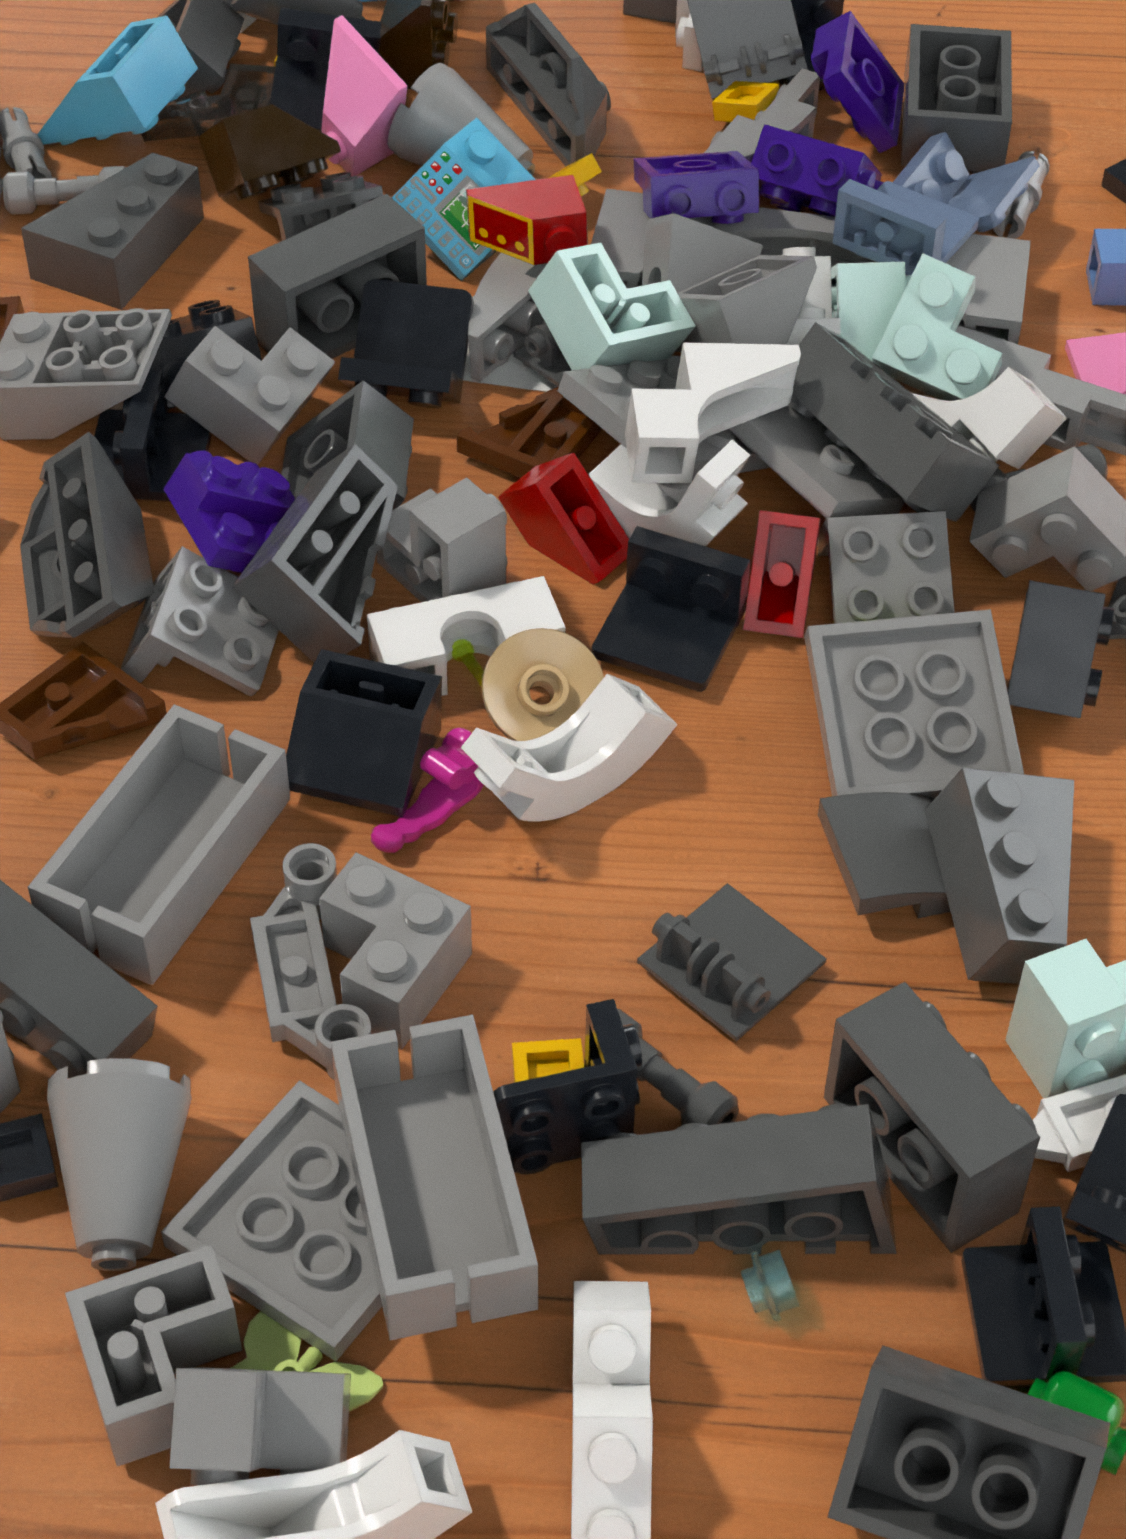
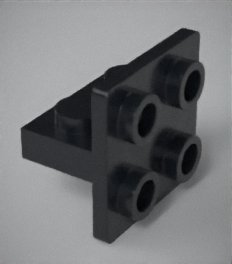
(147, 440)
(1045, 1306)

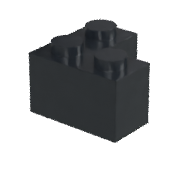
(1058, 648)

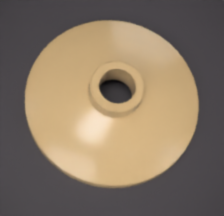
(544, 660)

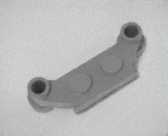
(295, 961)

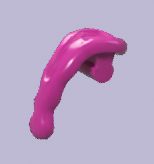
(447, 792)

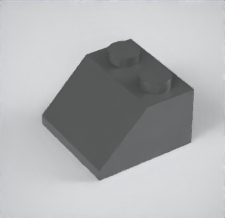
(210, 36)
(356, 418)

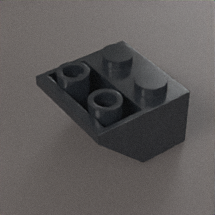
(363, 732)

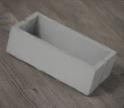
(162, 842)
(434, 1179)

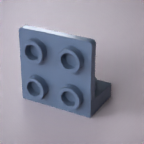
(941, 175)
(898, 224)

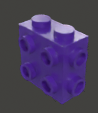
(808, 171)

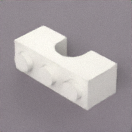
(424, 632)

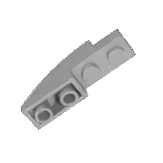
(791, 111)
(502, 313)
(1092, 411)

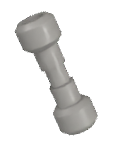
(24, 192)

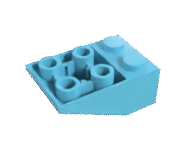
(124, 85)

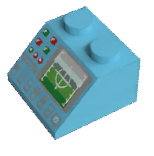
(439, 188)

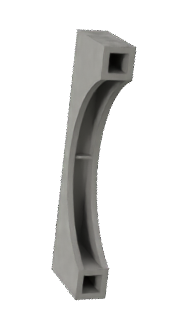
(996, 262)

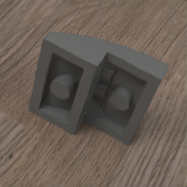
(885, 851)

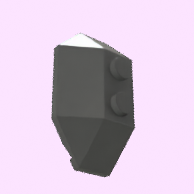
(548, 82)
(83, 545)

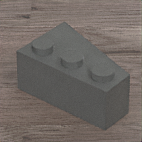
(116, 231)
(322, 556)
(1004, 866)

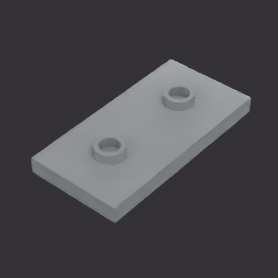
(816, 465)

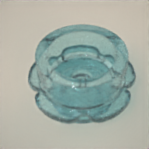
(770, 1284)

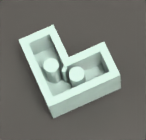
(866, 299)
(600, 318)
(922, 338)
(1070, 1019)

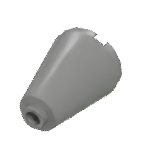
(440, 111)
(117, 1153)

